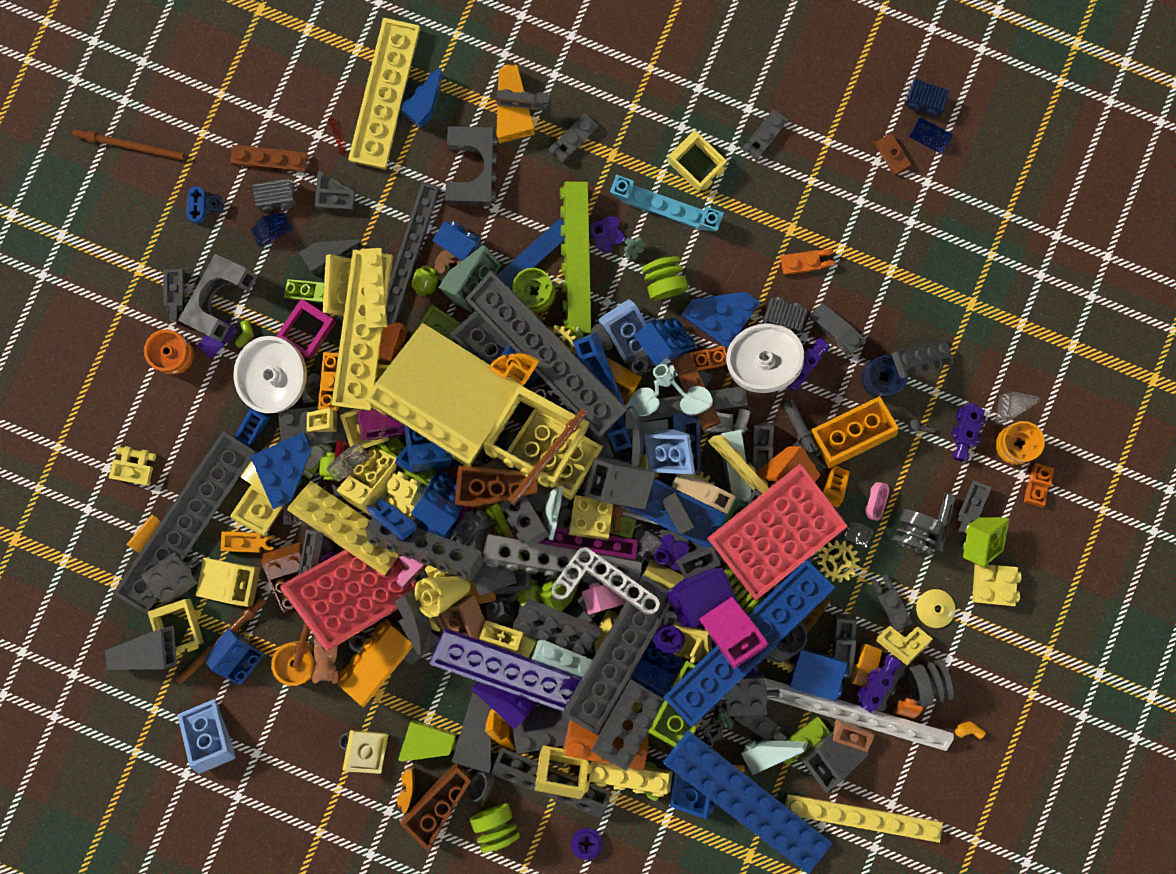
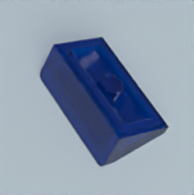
(930, 135)

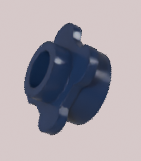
(208, 203)

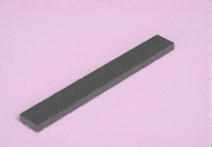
(410, 249)

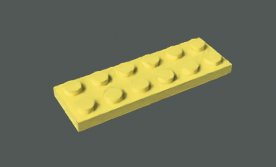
(340, 525)

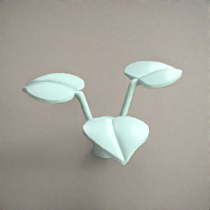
(694, 402)

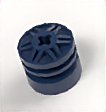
(889, 385)

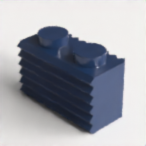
(926, 98)

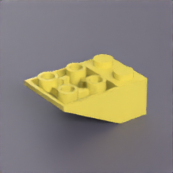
(368, 480)
(228, 582)

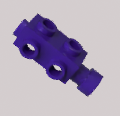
(813, 357)
(966, 424)
(875, 686)

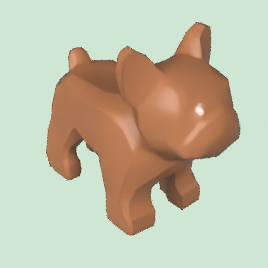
(325, 662)

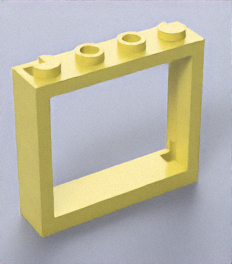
(546, 407)

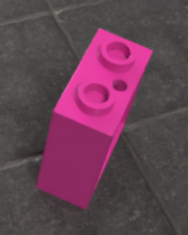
(328, 325)

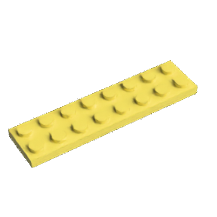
(384, 93)
(358, 345)

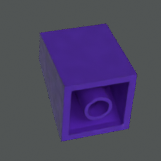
(699, 595)

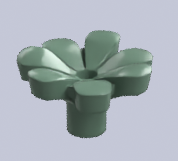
(634, 247)
(723, 718)

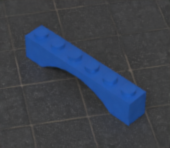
(593, 356)

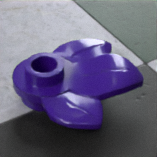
(609, 236)
(673, 549)

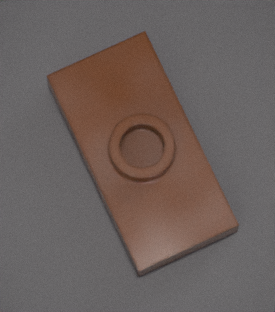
(892, 154)

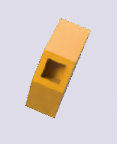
(327, 383)

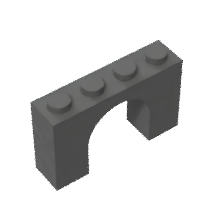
(479, 191)
(217, 275)

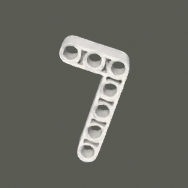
(606, 579)

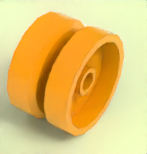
(283, 662)

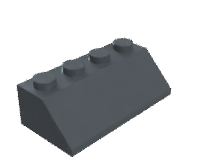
(541, 727)

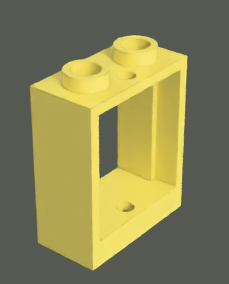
(684, 147)
(156, 622)
(556, 754)

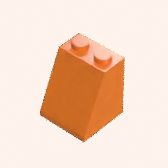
(392, 342)
(785, 462)

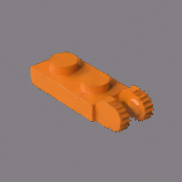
(805, 261)

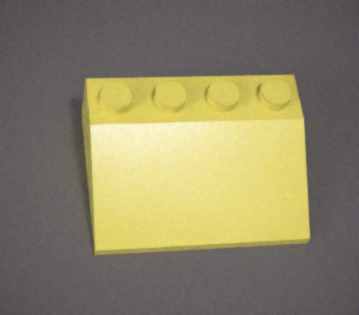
(536, 439)

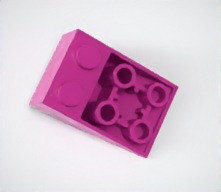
(733, 632)

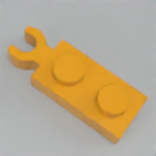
(244, 542)

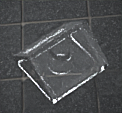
(1012, 405)

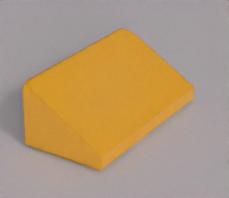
(143, 535)

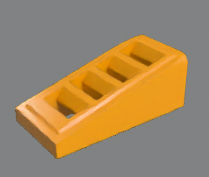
(835, 497)

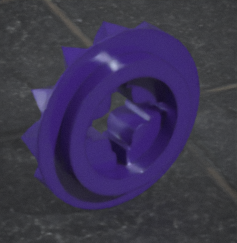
(670, 632)
(592, 850)

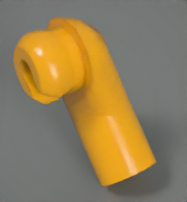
(969, 728)

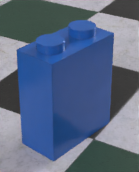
(818, 674)

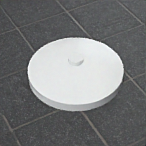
(765, 358)
(270, 374)

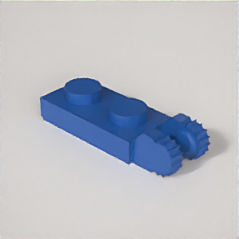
(392, 519)

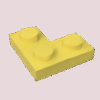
(904, 648)

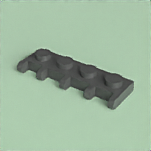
(922, 356)

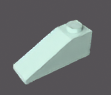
(769, 753)

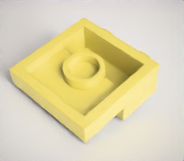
(403, 493)
(996, 585)

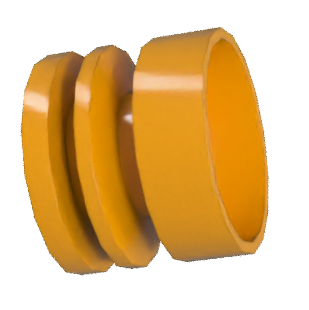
(1026, 434)

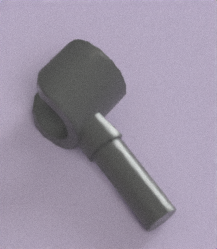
(914, 425)

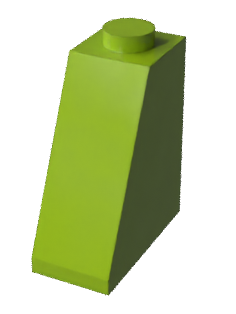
(427, 742)

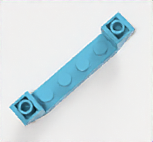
(665, 207)

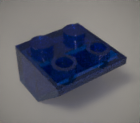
(657, 670)

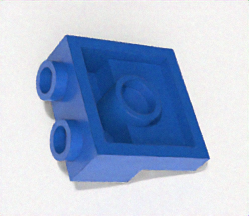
(689, 799)

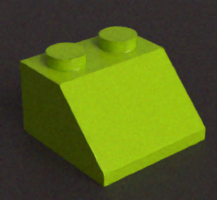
(985, 539)

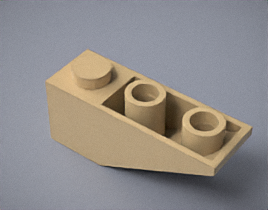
(703, 492)

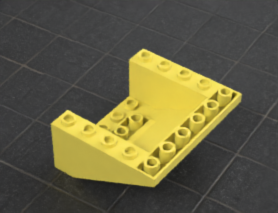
(443, 394)

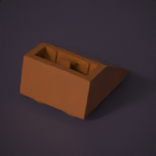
(281, 567)

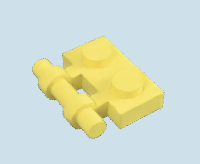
(132, 472)

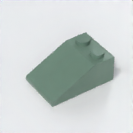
(467, 275)

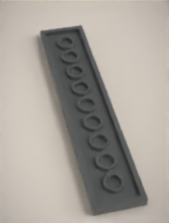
(557, 363)
(188, 515)

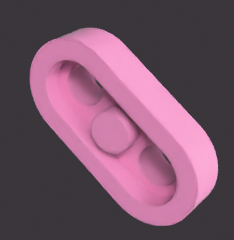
(877, 501)

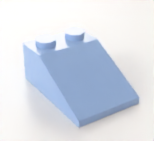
(621, 327)
(669, 451)
(205, 737)

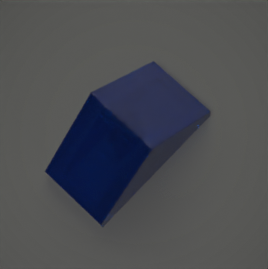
(270, 228)

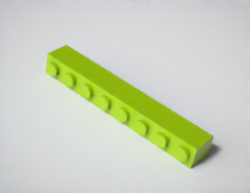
(576, 255)

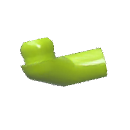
(246, 336)

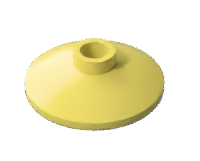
(926, 608)

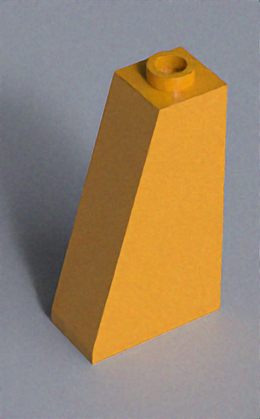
(512, 122)

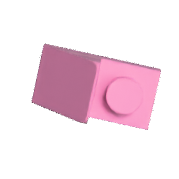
(406, 577)

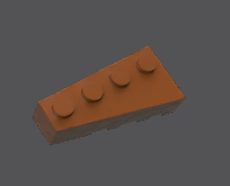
(432, 810)

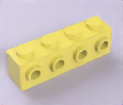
(650, 779)

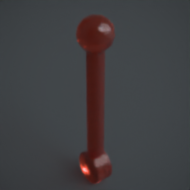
(341, 150)

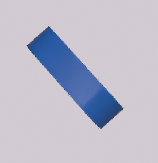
(192, 204)

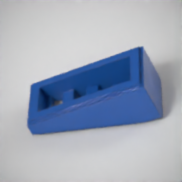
(250, 416)

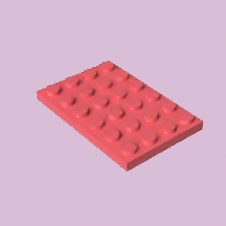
(777, 532)
(344, 597)

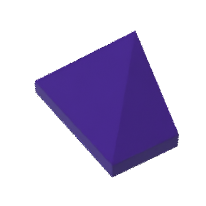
(211, 346)

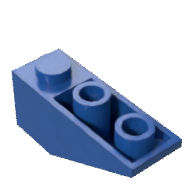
(422, 105)

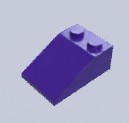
(506, 704)

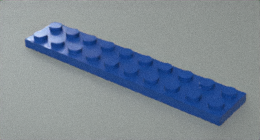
(704, 518)
(774, 619)
(747, 802)

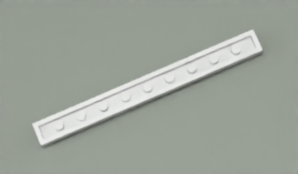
(856, 715)

